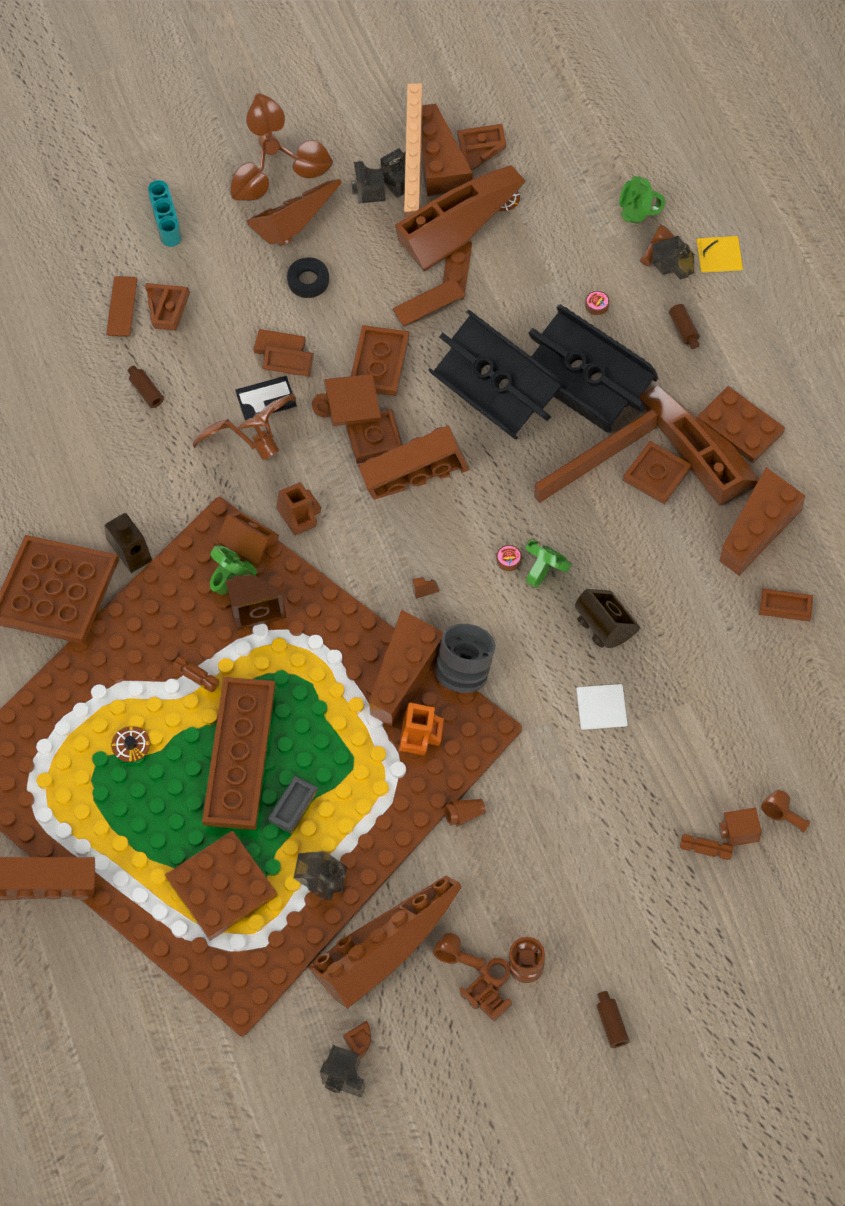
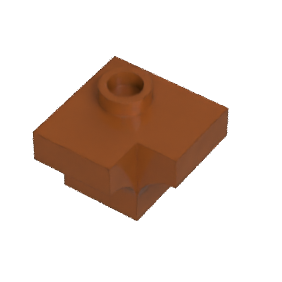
(298, 508)

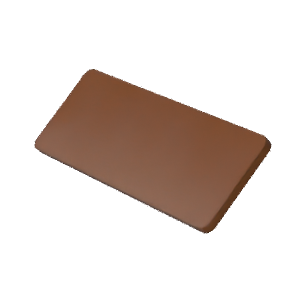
(458, 265)
(428, 302)
(121, 306)

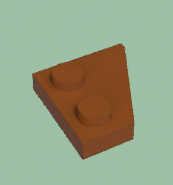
(481, 143)
(166, 304)

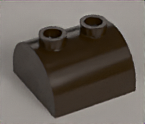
(605, 617)

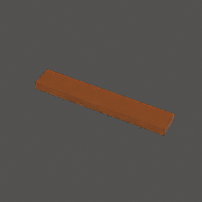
(595, 455)

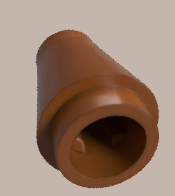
(462, 811)

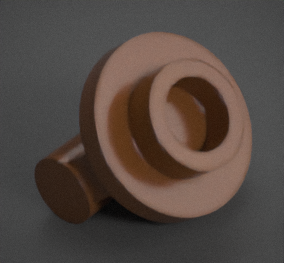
(320, 405)

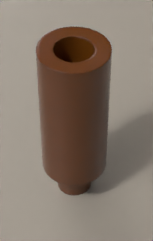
(684, 325)
(145, 387)
(612, 1021)

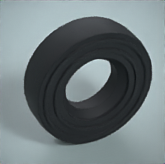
(304, 265)

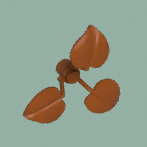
(262, 119)
(262, 441)

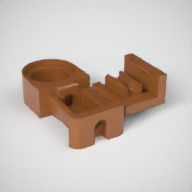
(487, 994)

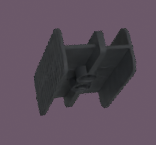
(622, 371)
(528, 385)

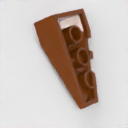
(287, 220)

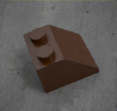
(254, 601)

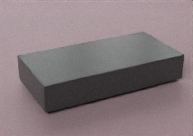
(293, 805)

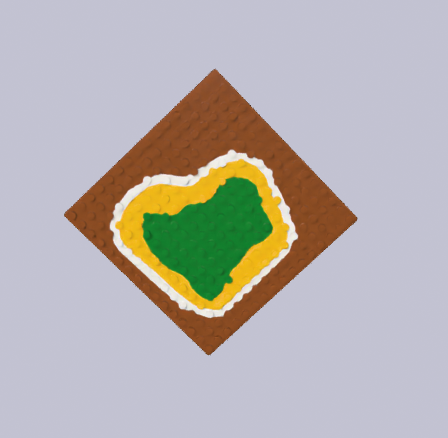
(144, 817)

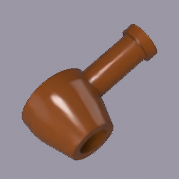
(661, 234)
(777, 807)
(449, 951)

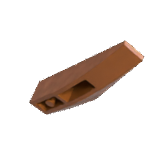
(456, 216)
(711, 455)
(382, 944)

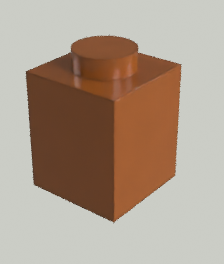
(740, 827)

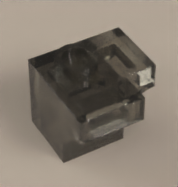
(394, 171)
(368, 184)
(673, 257)
(320, 873)
(340, 1072)

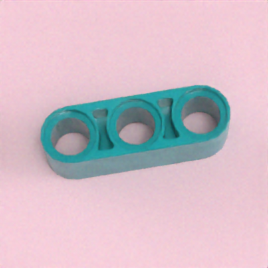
(164, 213)

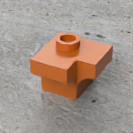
(420, 728)

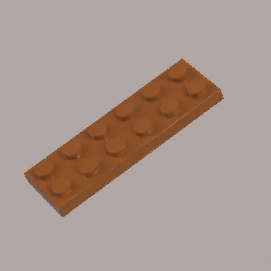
(239, 753)

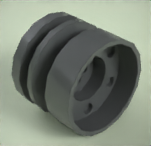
(464, 658)

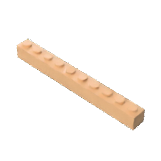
(413, 148)

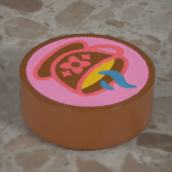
(597, 302)
(508, 558)

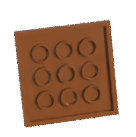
(55, 588)

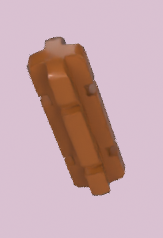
(195, 674)
(706, 846)

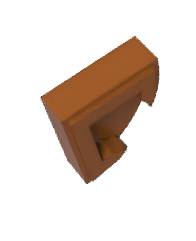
(424, 588)
(359, 1039)

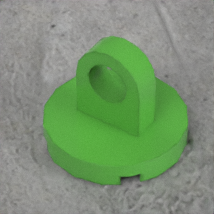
(637, 200)
(545, 560)
(228, 567)

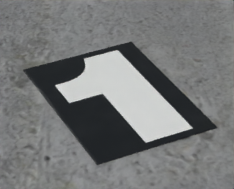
(258, 396)

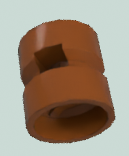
(526, 959)

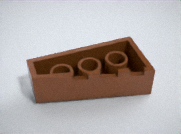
(440, 154)
(413, 463)
(763, 518)
(405, 666)
(46, 877)

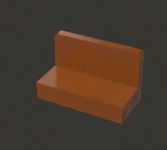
(246, 536)

